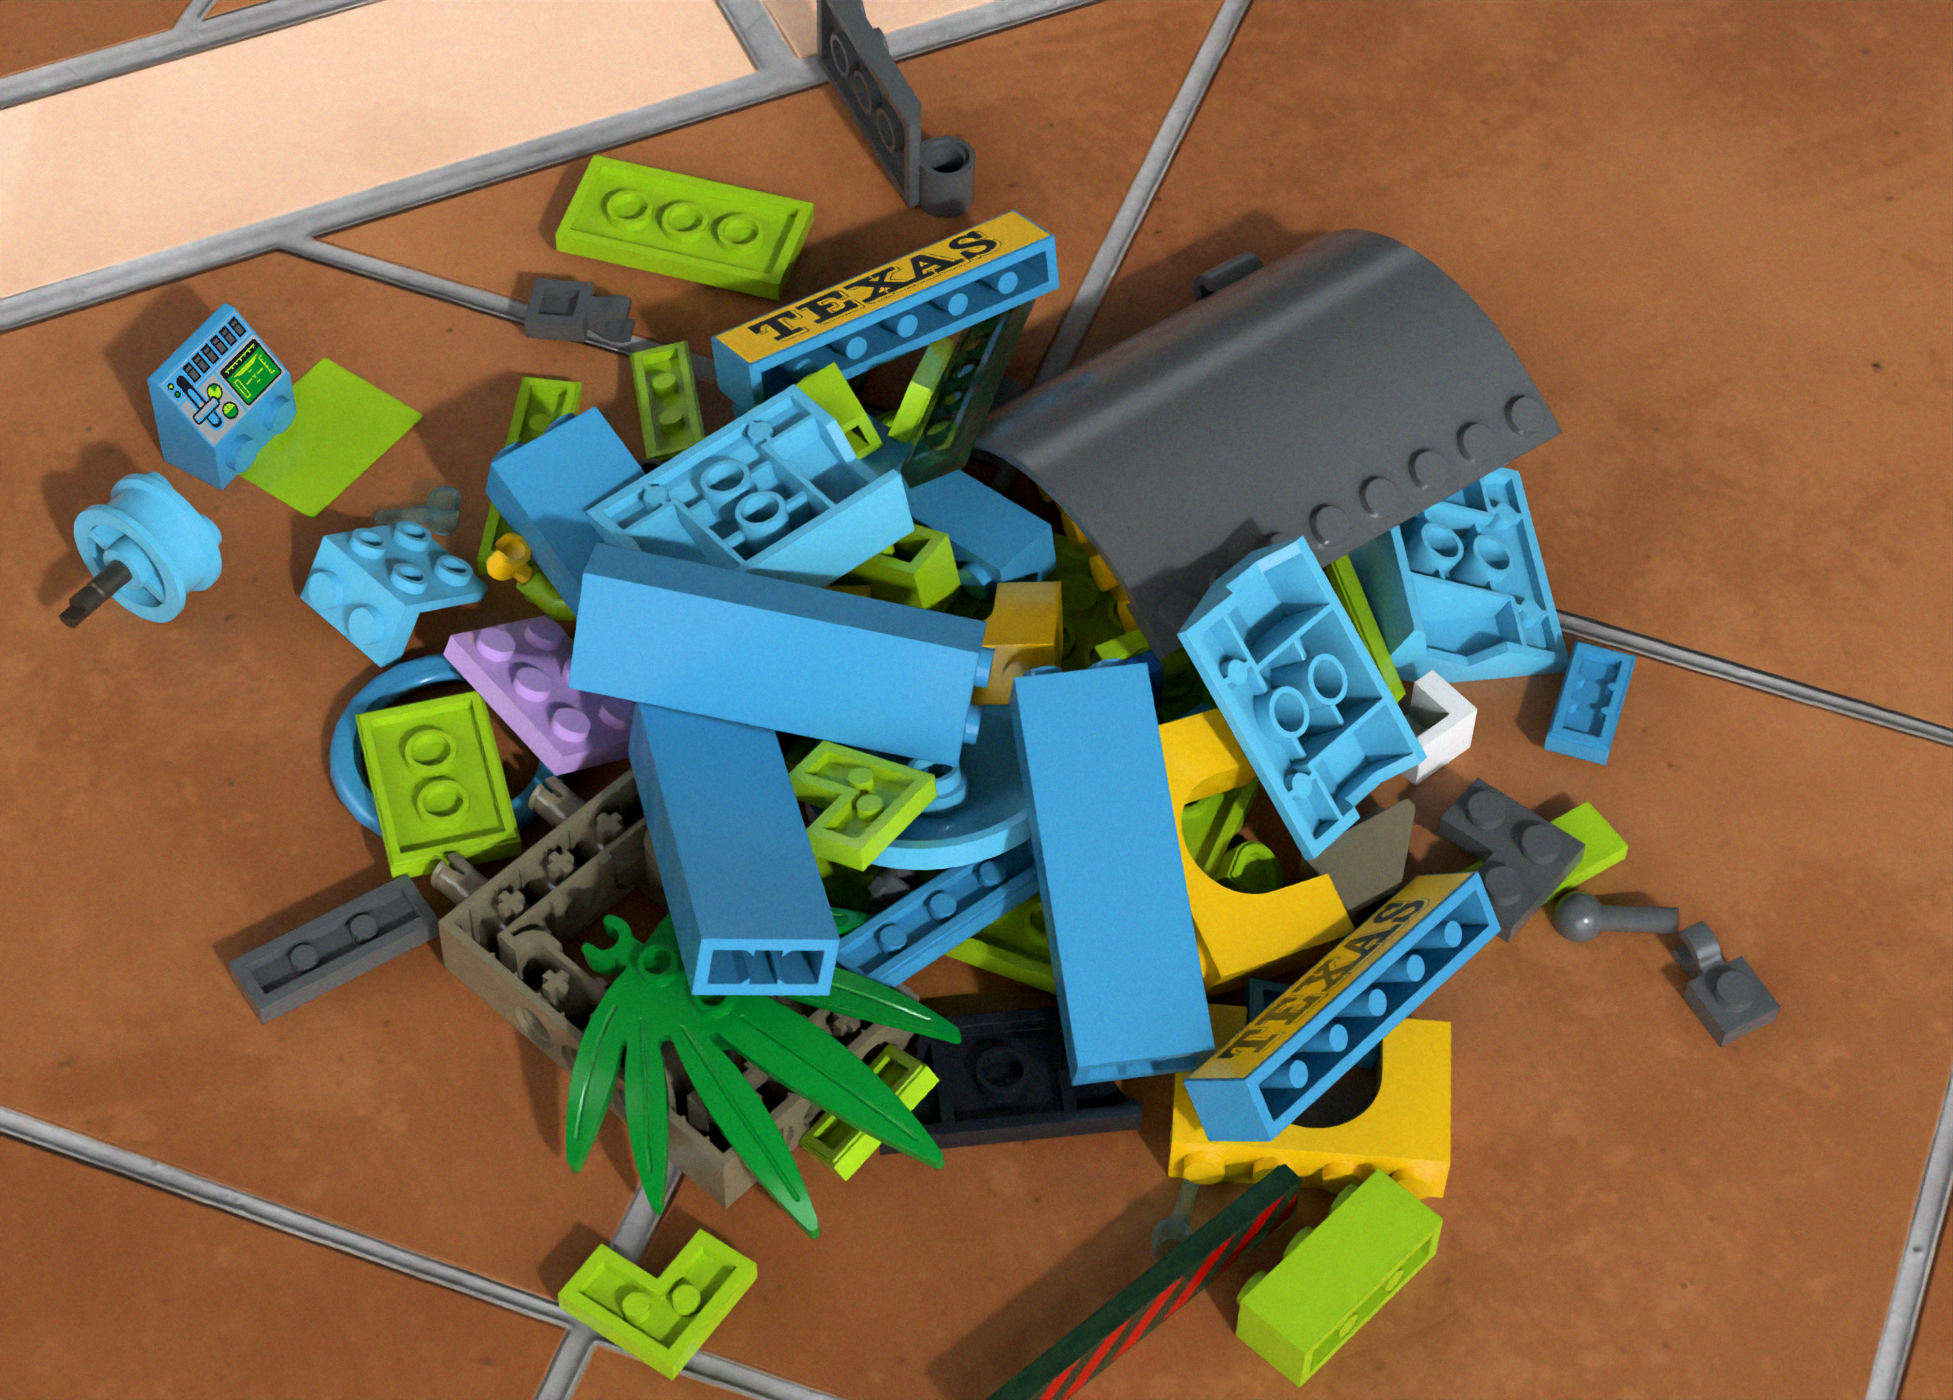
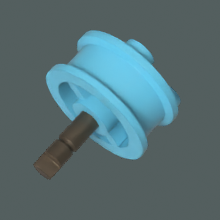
(144, 551)

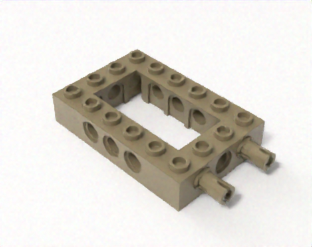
(509, 952)

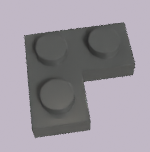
(1519, 849)

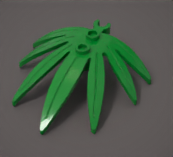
(656, 1005)

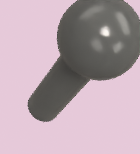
(1582, 918)

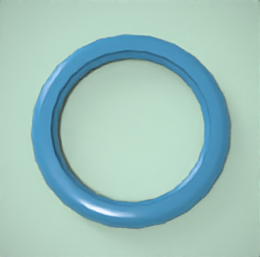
(380, 692)

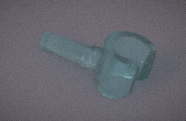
(439, 514)
(1178, 1224)

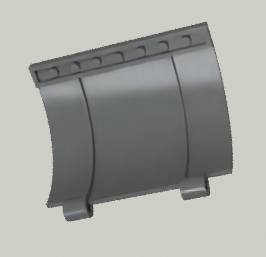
(1269, 412)

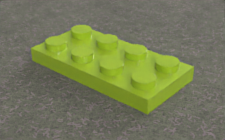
(685, 227)

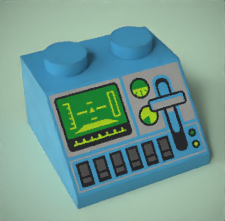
(220, 399)

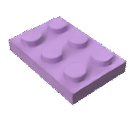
(525, 679)

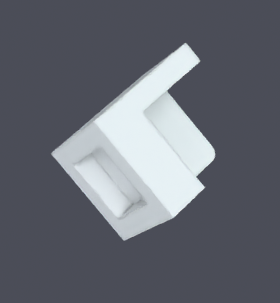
(1440, 722)

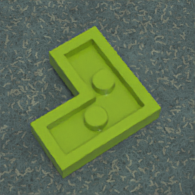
(863, 800)
(661, 1317)

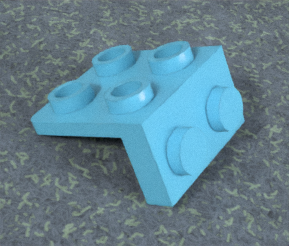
(379, 582)

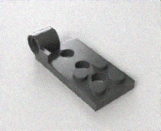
(857, 61)

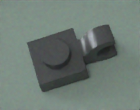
(570, 308)
(1722, 995)

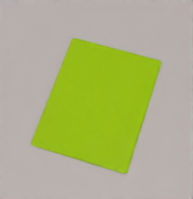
(332, 439)

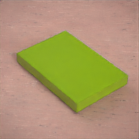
(438, 784)

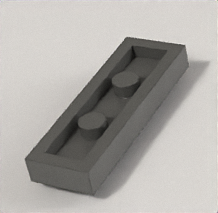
(334, 948)

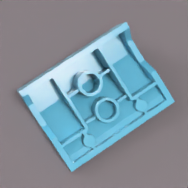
(763, 499)
(1465, 588)
(1298, 690)

